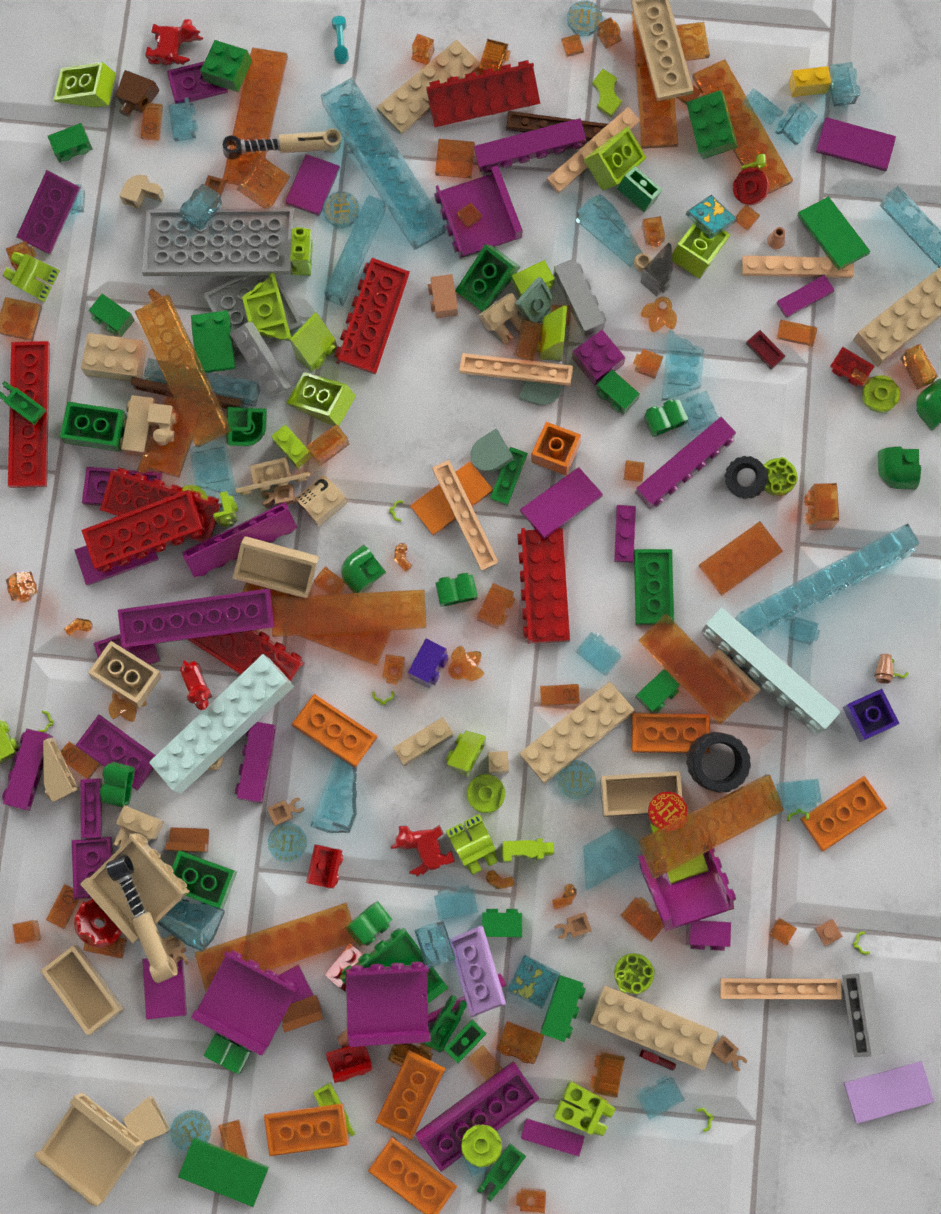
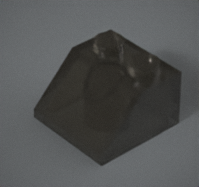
(658, 271)

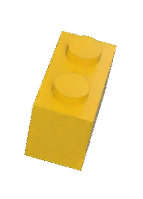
(810, 81)

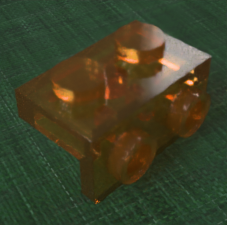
(520, 1043)

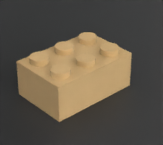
(113, 357)
(125, 674)

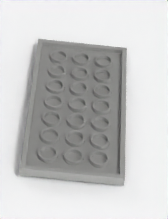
(228, 245)

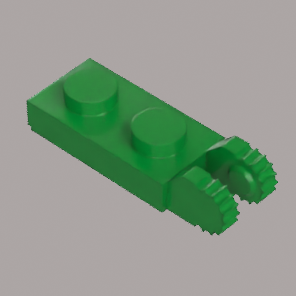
(22, 404)
(445, 1024)
(502, 1170)

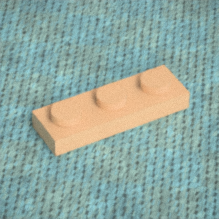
(736, 675)

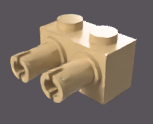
(496, 315)
(133, 820)

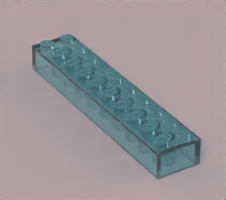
(383, 164)
(829, 580)

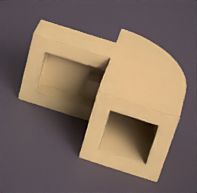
(137, 189)

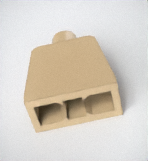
(146, 1120)

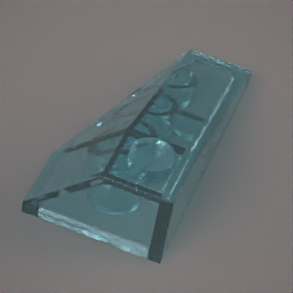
(608, 227)
(338, 801)
(193, 923)

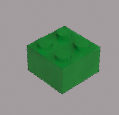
(226, 66)

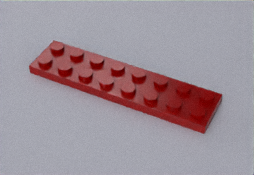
(27, 441)

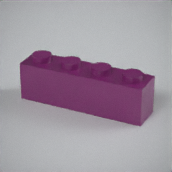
(256, 762)
(27, 770)

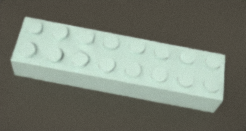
(770, 672)
(221, 724)

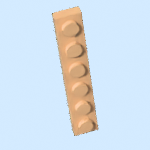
(576, 165)
(793, 267)
(516, 369)
(465, 515)
(779, 988)

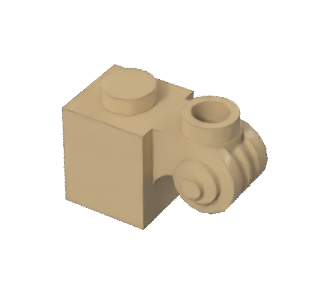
(164, 418)

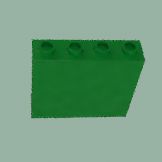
(400, 949)

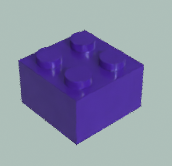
(428, 663)
(870, 715)

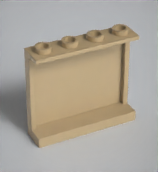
(154, 881)
(89, 1149)

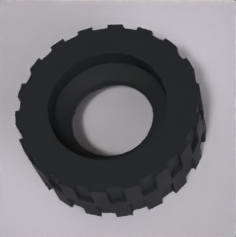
(732, 473)

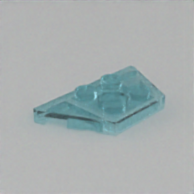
(682, 367)
(213, 466)
(609, 856)

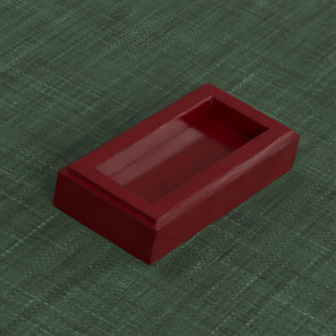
(765, 349)

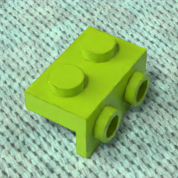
(228, 516)

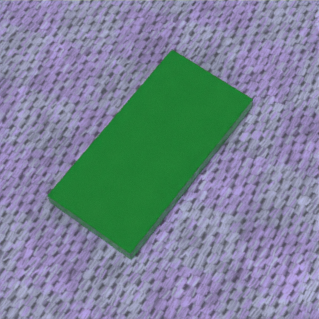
(833, 233)
(653, 585)
(223, 1172)

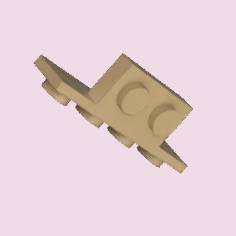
(271, 473)

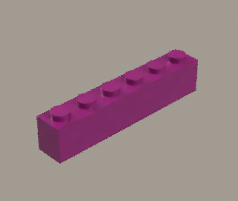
(530, 145)
(685, 462)
(226, 545)

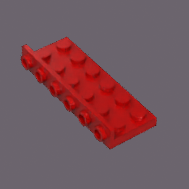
(483, 93)
(372, 315)
(130, 492)
(143, 531)
(544, 587)
(244, 648)

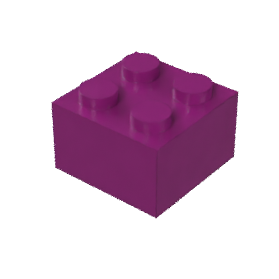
(598, 357)
(708, 933)

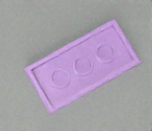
(477, 972)
(888, 1092)

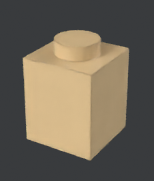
(498, 762)

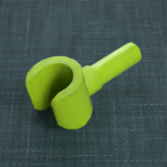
(759, 163)

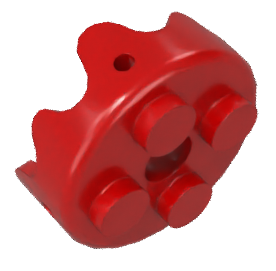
(89, 932)

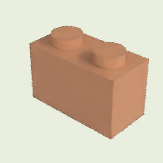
(444, 296)

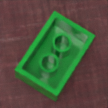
(711, 124)
(93, 426)
(204, 879)
(562, 1008)

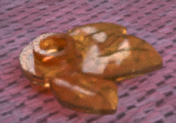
(659, 317)
(467, 662)
(123, 708)

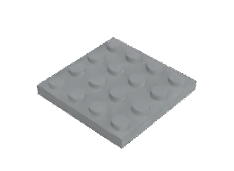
(230, 298)

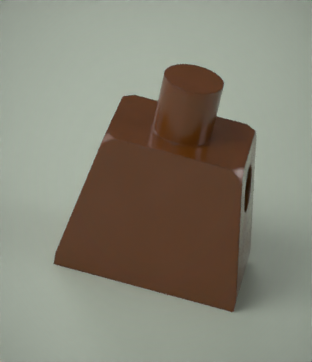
(135, 92)

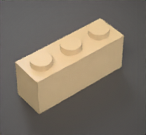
(137, 430)
(423, 741)

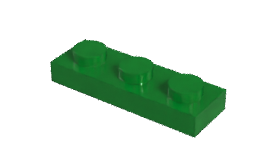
(508, 477)

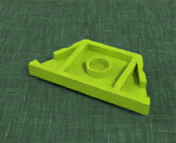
(266, 309)

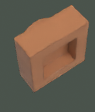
(828, 932)

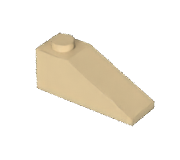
(57, 775)

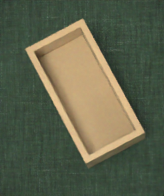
(275, 567)
(633, 792)
(82, 990)

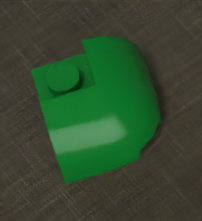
(929, 405)
(246, 425)
(899, 467)
(361, 570)

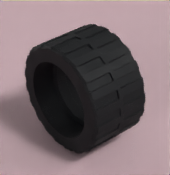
(741, 766)

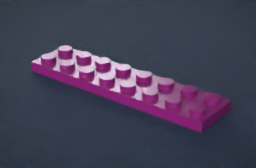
(196, 618)

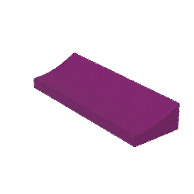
(489, 1104)

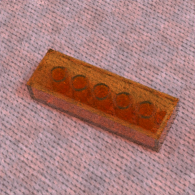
(693, 669)

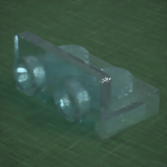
(762, 106)
(182, 120)
(796, 122)

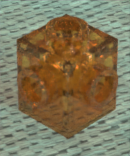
(21, 586)

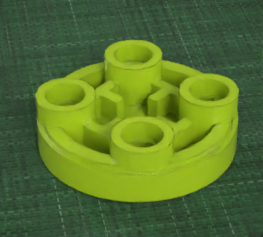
(781, 476)
(642, 970)

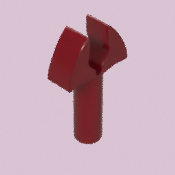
(657, 1060)

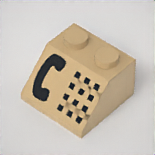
(321, 500)

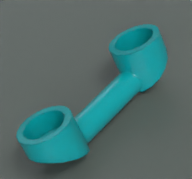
(341, 52)

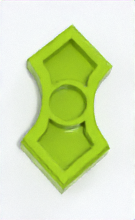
(605, 84)

